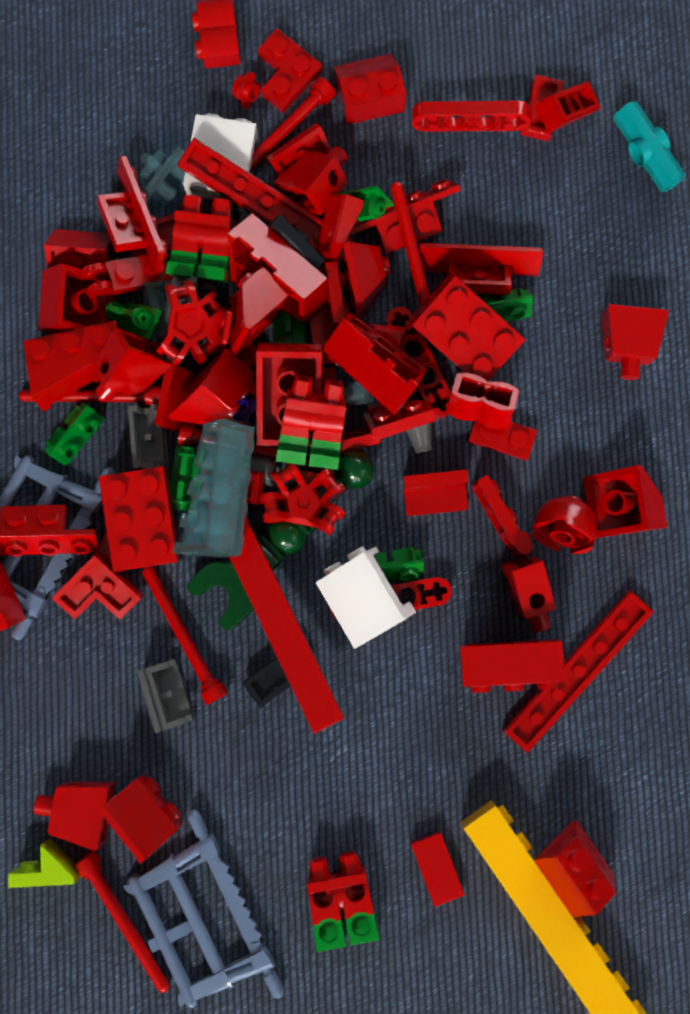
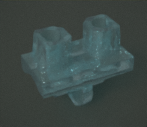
(158, 187)

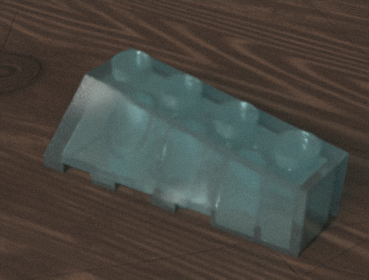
(218, 492)

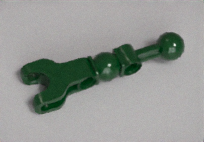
(281, 539)

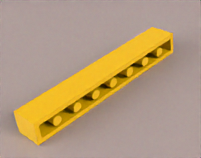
(546, 914)

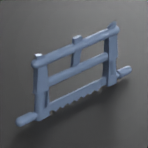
(90, 503)
(222, 976)

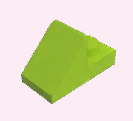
(54, 869)

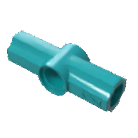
(649, 146)

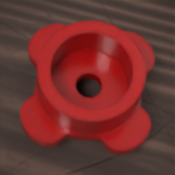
(246, 89)

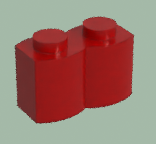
(218, 33)
(482, 401)

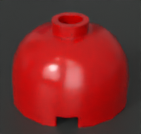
(566, 524)

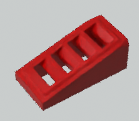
(566, 107)
(337, 224)

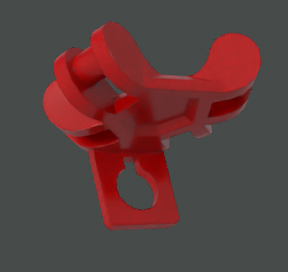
(191, 324)
(304, 502)

